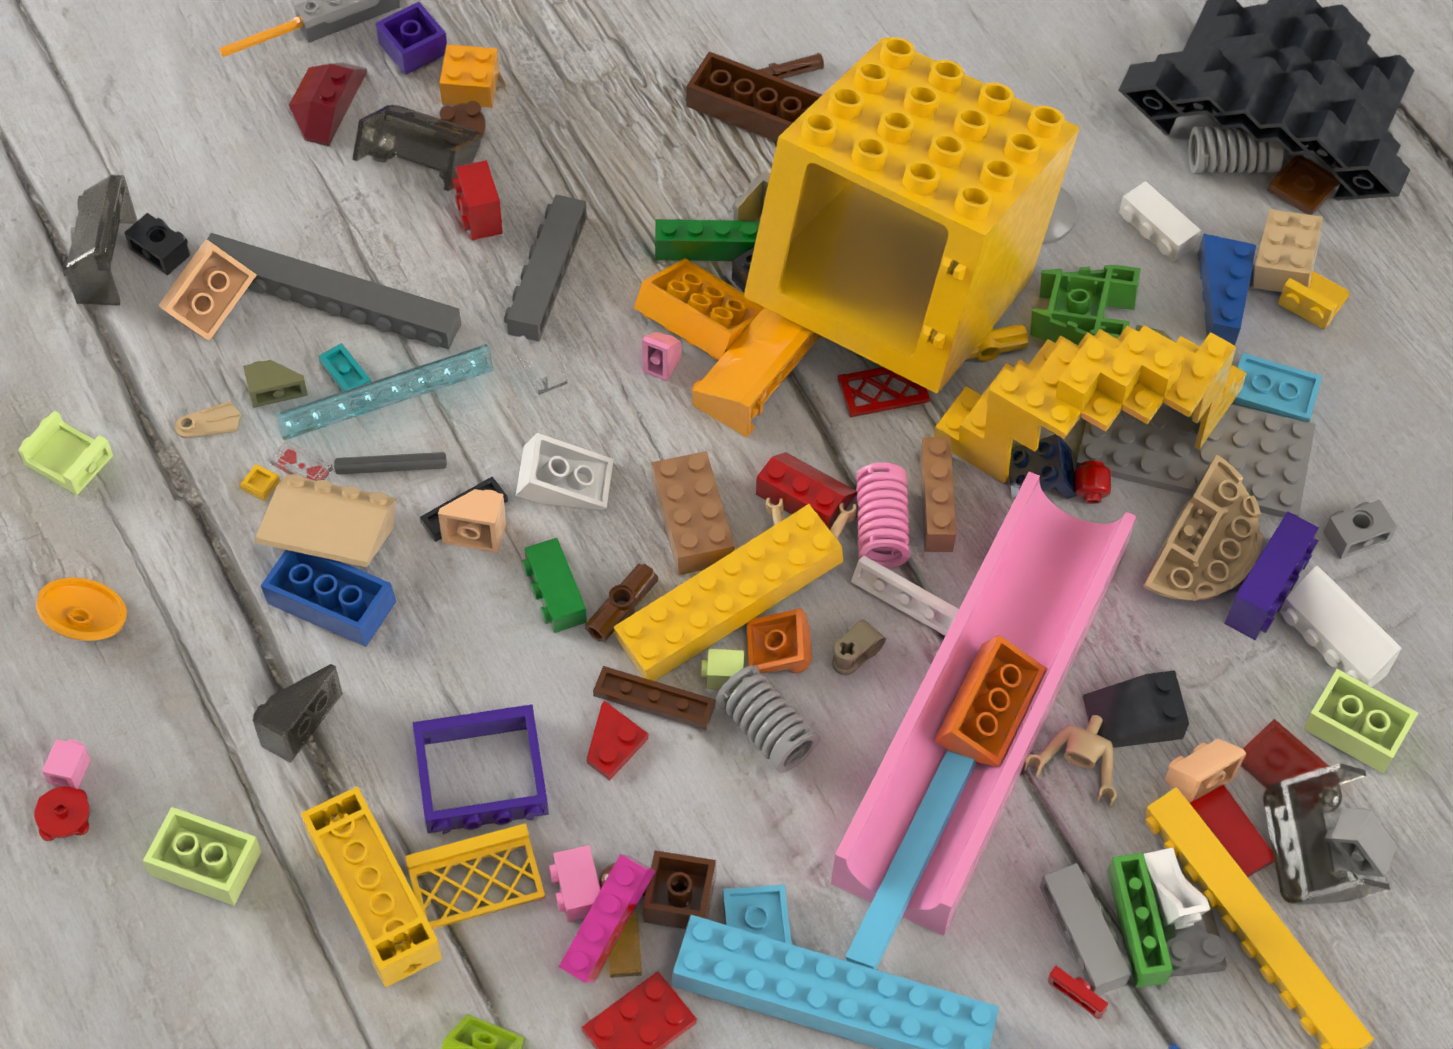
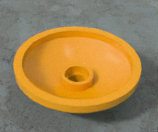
(81, 609)

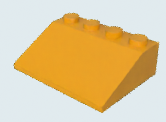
(696, 306)

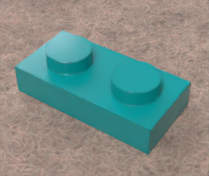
(343, 368)

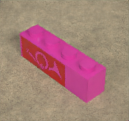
(607, 919)

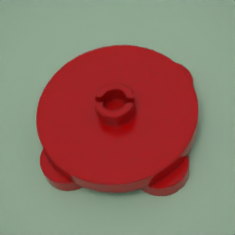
(62, 813)

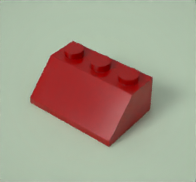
(801, 485)

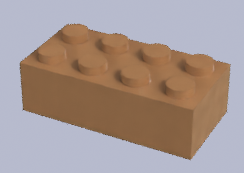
(692, 511)

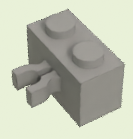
(1362, 842)

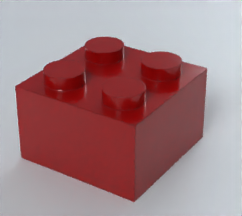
(478, 200)

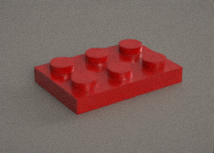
(642, 1018)

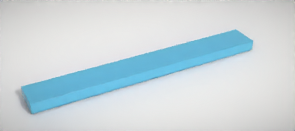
(910, 860)

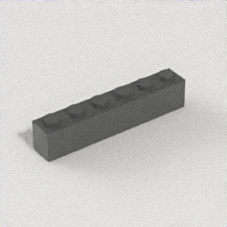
(546, 267)

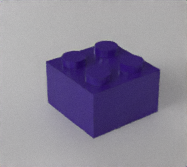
(411, 38)

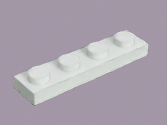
(904, 595)

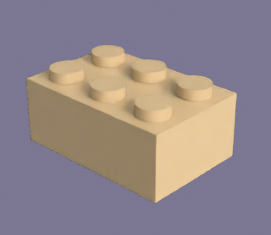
(1287, 250)

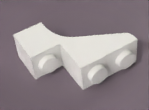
(1177, 899)

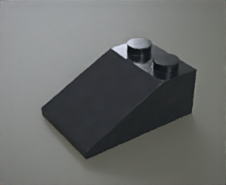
(1140, 710)

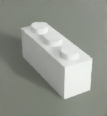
(1159, 221)

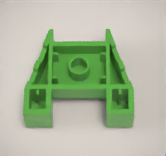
(1081, 301)

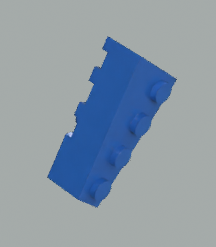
(1225, 282)

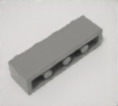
(1085, 929)

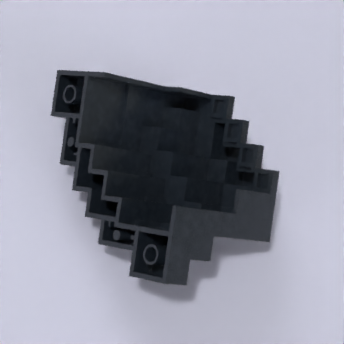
(1286, 78)

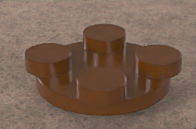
(466, 115)

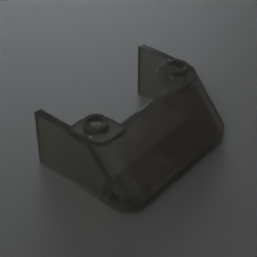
(418, 139)
(94, 240)
(1298, 839)

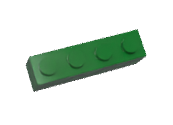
(703, 239)

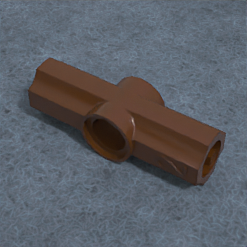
(611, 613)

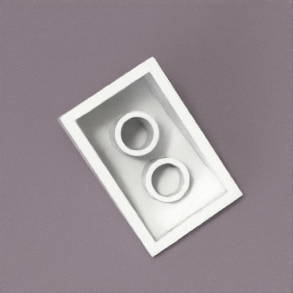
(563, 474)

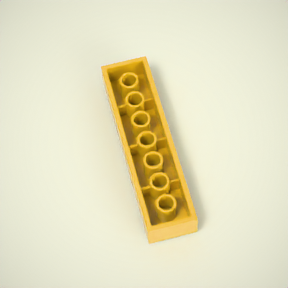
(729, 594)

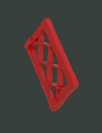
(876, 406)

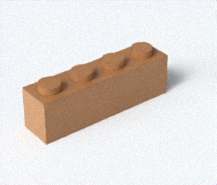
(937, 494)

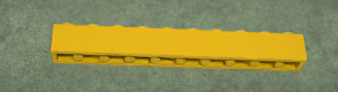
(1256, 925)

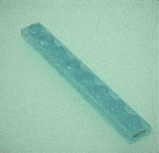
(384, 392)

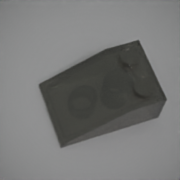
(296, 712)

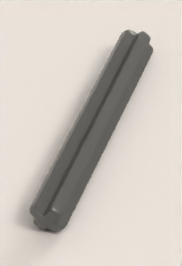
(390, 463)

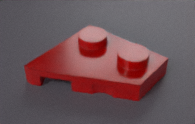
(614, 741)

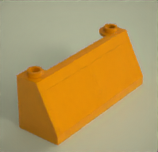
(752, 370)

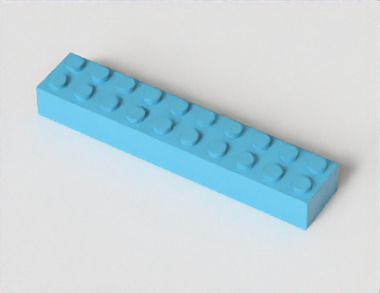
(827, 992)

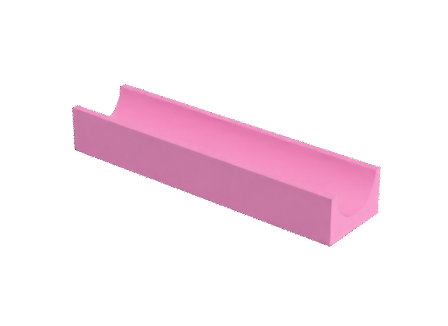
(1041, 596)

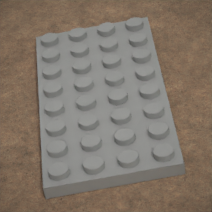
(1261, 446)

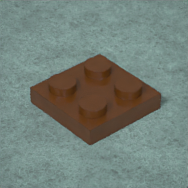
(1304, 184)

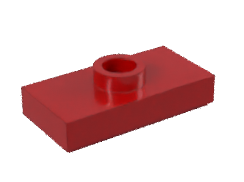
(1078, 991)

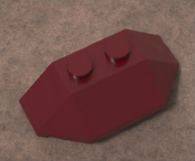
(324, 99)

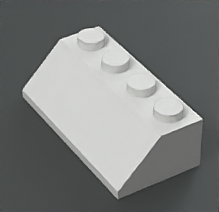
(1339, 629)

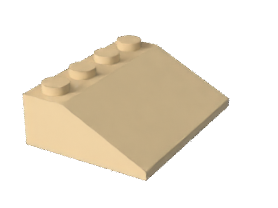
(327, 520)

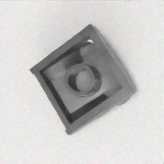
(1195, 948)

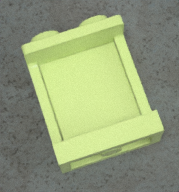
(64, 453)

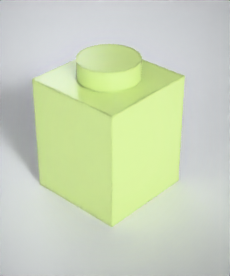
(721, 667)

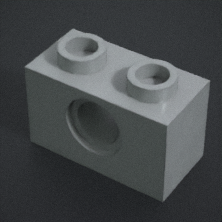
(1375, 528)

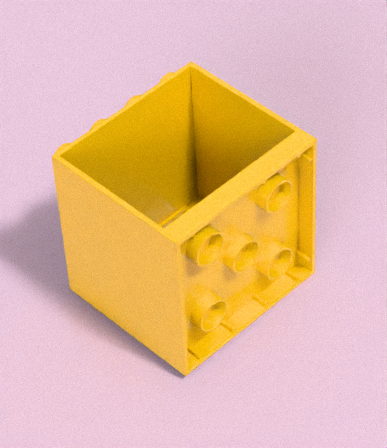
(908, 210)

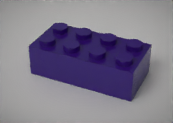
(1273, 576)

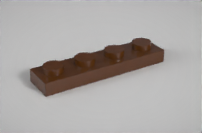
(654, 697)

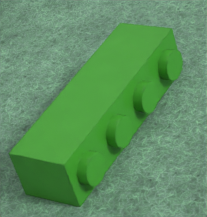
(1139, 920)

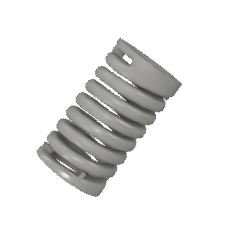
(1231, 152)
(767, 719)

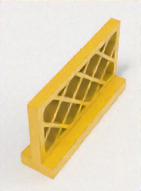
(475, 850)

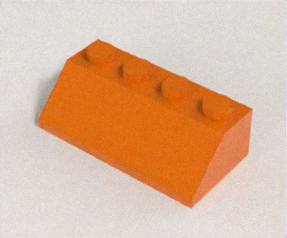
(990, 702)

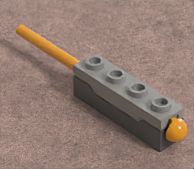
(319, 20)

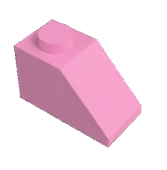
(660, 354)

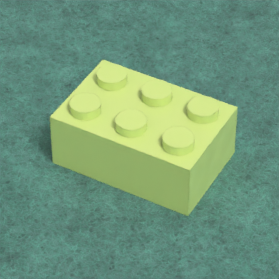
(1360, 721)
(202, 856)

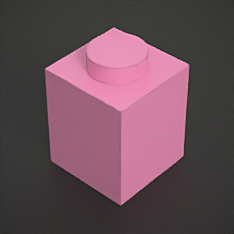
(66, 764)

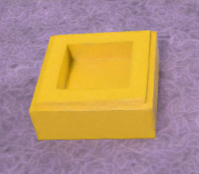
(260, 482)

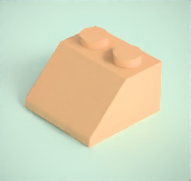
(474, 521)
(1205, 768)

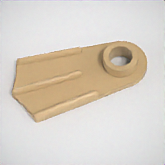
(209, 421)

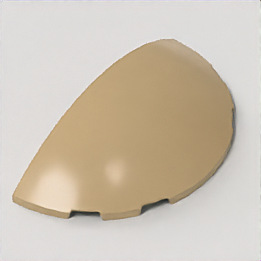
(1211, 539)

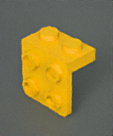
(1317, 303)

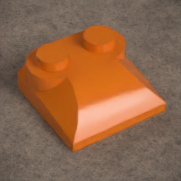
(780, 642)

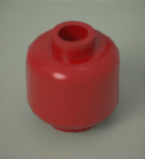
(1092, 481)

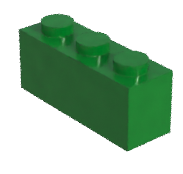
(554, 585)

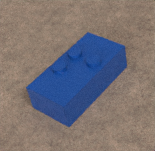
(329, 595)

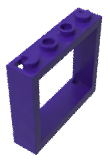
(473, 726)

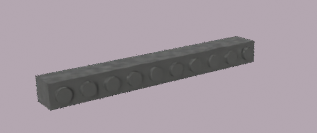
(345, 294)

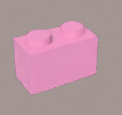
(577, 881)

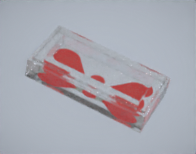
(299, 461)

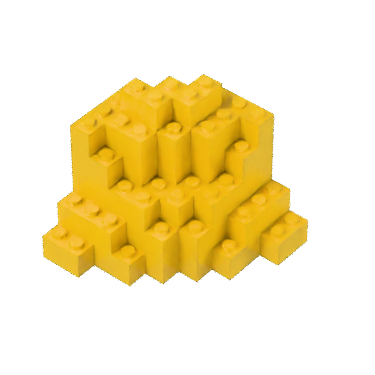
(1094, 384)

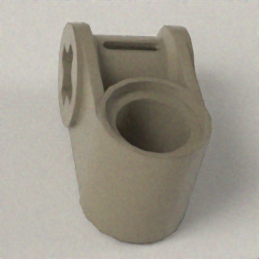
(856, 647)

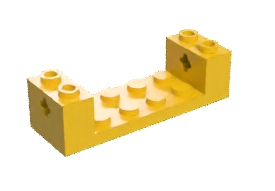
(372, 886)

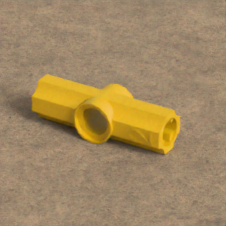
(1001, 341)

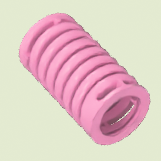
(883, 514)

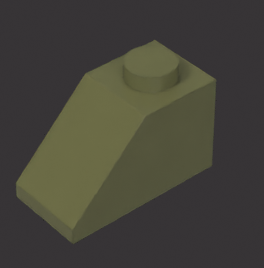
(273, 383)

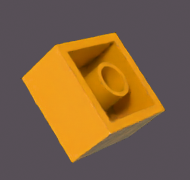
(469, 75)

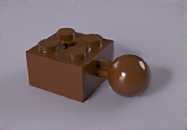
(674, 873)

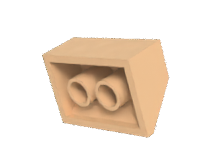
(207, 290)

